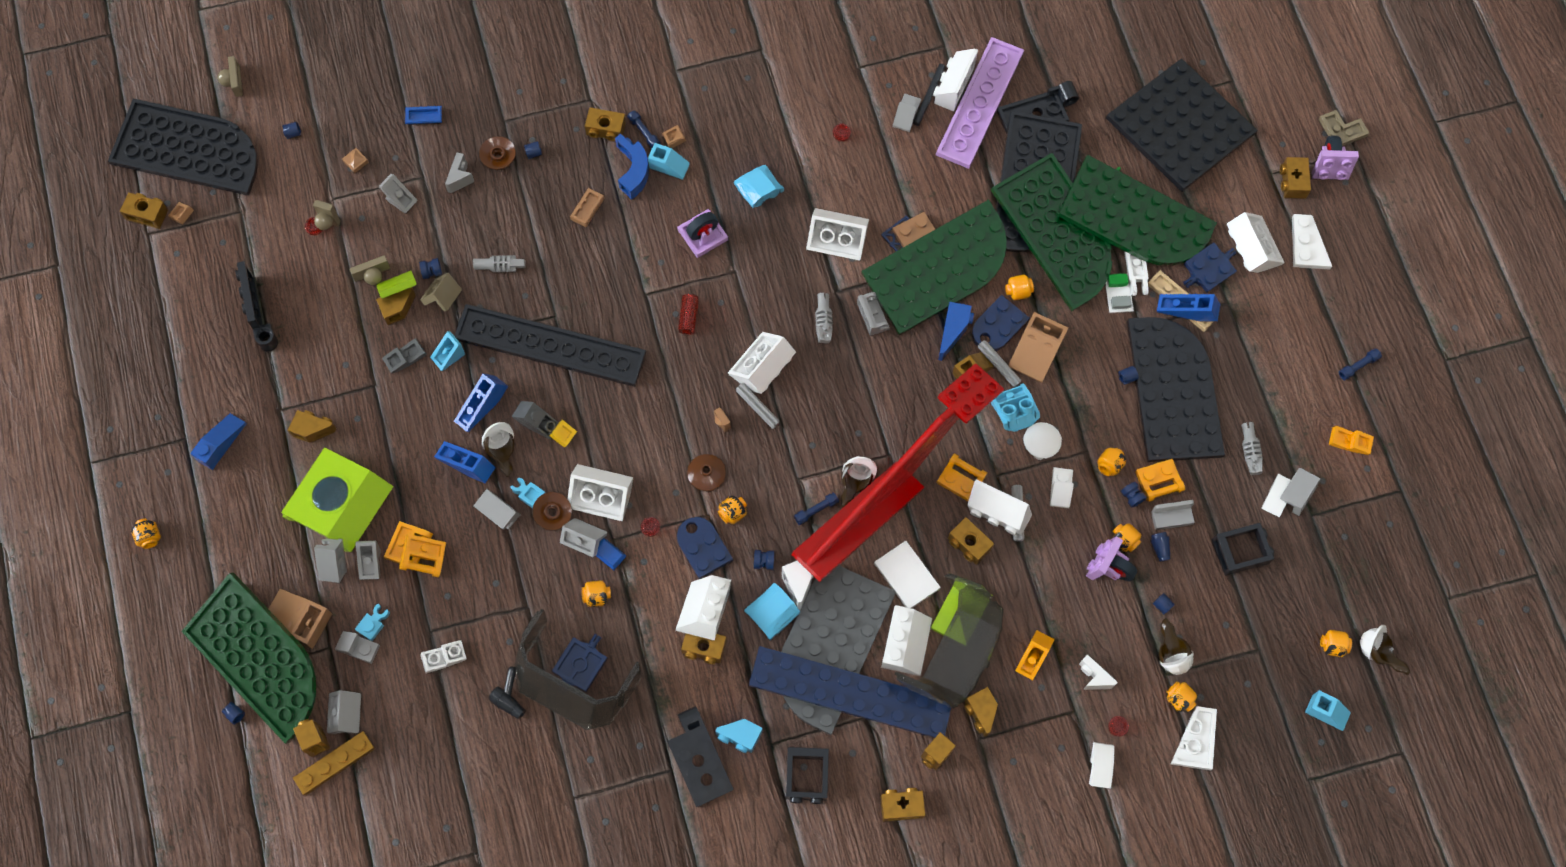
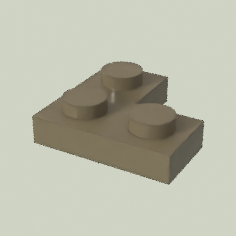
(1347, 132)

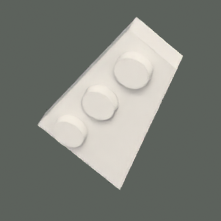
(1307, 244)
(1198, 740)

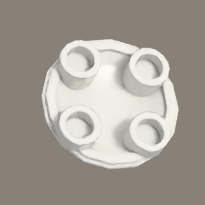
(1042, 440)

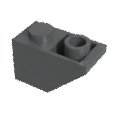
(535, 418)

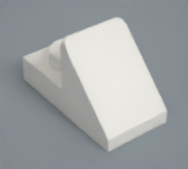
(1061, 487)
(1101, 678)

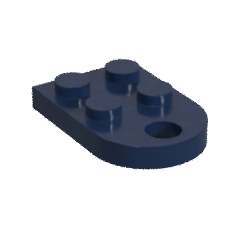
(999, 323)
(703, 548)

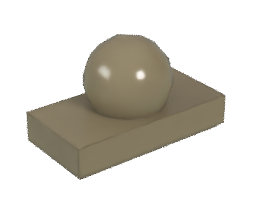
(231, 77)
(325, 216)
(370, 270)

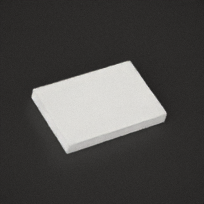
(907, 575)

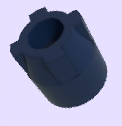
(291, 130)
(533, 150)
(1128, 375)
(1163, 603)
(233, 713)

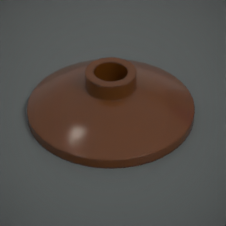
(497, 146)
(710, 480)
(553, 501)

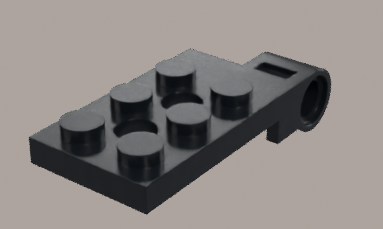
(1048, 104)
(252, 308)
(698, 742)

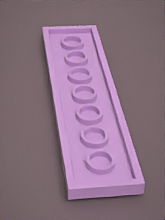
(979, 102)

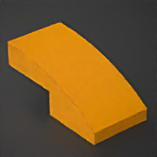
(1351, 441)

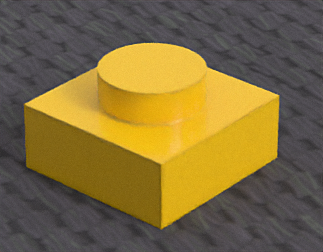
(563, 433)

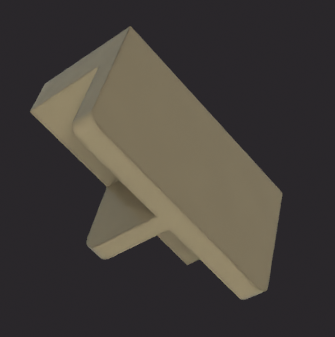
(443, 291)

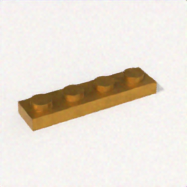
(333, 763)

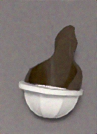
(499, 445)
(856, 476)
(1379, 647)
(1175, 652)

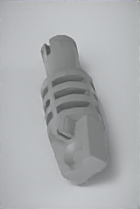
(499, 263)
(823, 319)
(1252, 449)

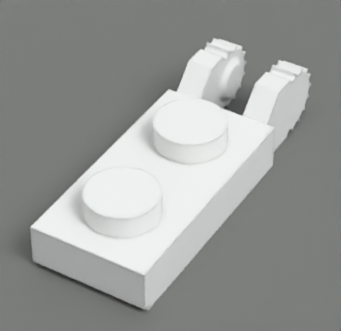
(1136, 272)

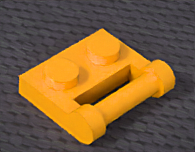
(1158, 474)
(957, 482)
(396, 546)
(424, 549)

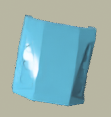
(758, 186)
(1016, 408)
(772, 611)

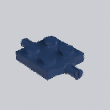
(1210, 267)
(580, 663)

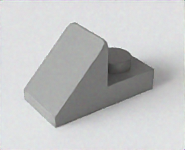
(906, 112)
(458, 176)
(397, 193)
(368, 559)
(357, 647)

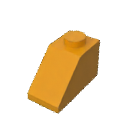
(1034, 655)

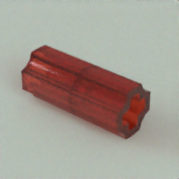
(688, 314)

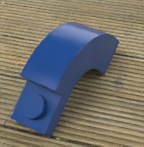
(637, 176)

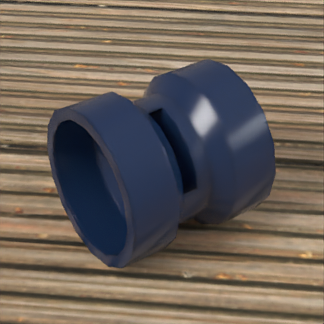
(426, 270)
(1133, 494)
(764, 559)

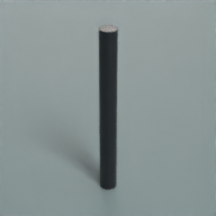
(928, 96)

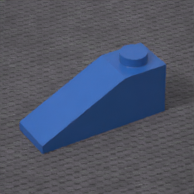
(1190, 306)
(955, 326)
(481, 400)
(217, 441)
(465, 461)

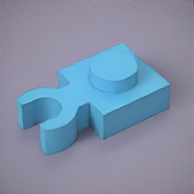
(527, 493)
(371, 625)

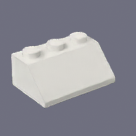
(955, 79)
(837, 234)
(1254, 242)
(762, 362)
(599, 492)
(999, 508)
(704, 607)
(906, 641)

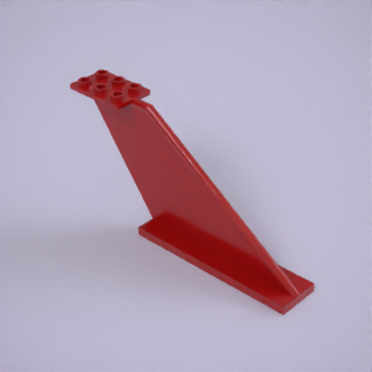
(895, 486)

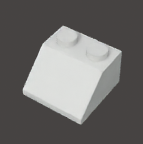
(797, 582)

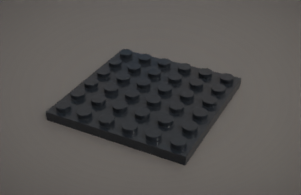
(1181, 124)

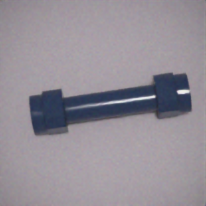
(635, 119)
(1348, 371)
(802, 516)

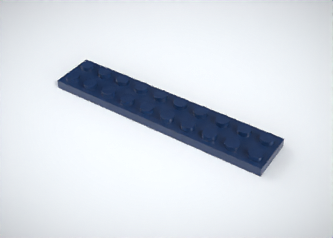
(848, 692)

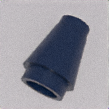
(1161, 546)

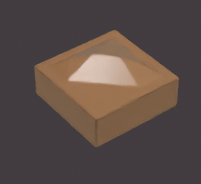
(674, 136)
(355, 160)
(180, 213)
(721, 419)

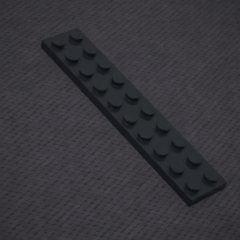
(550, 345)

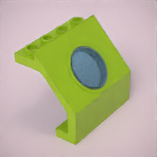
(337, 498)

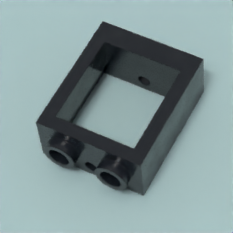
(1226, 558)
(812, 754)

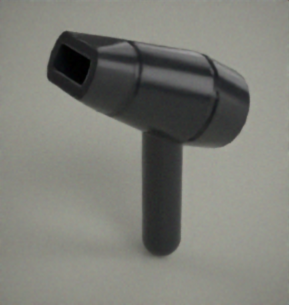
(504, 700)

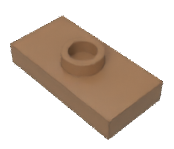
(587, 207)

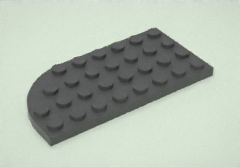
(836, 630)

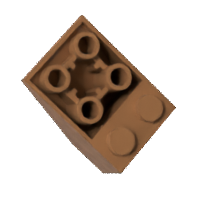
(1038, 347)
(300, 616)

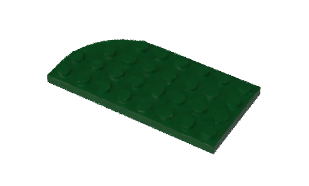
(1134, 216)
(1069, 255)
(939, 267)
(255, 655)

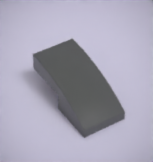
(404, 357)

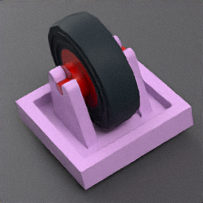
(1334, 161)
(702, 233)
(1111, 562)

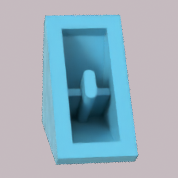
(447, 351)

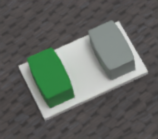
(1119, 293)

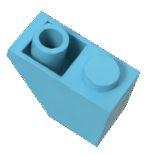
(667, 161)
(1328, 710)
(741, 733)

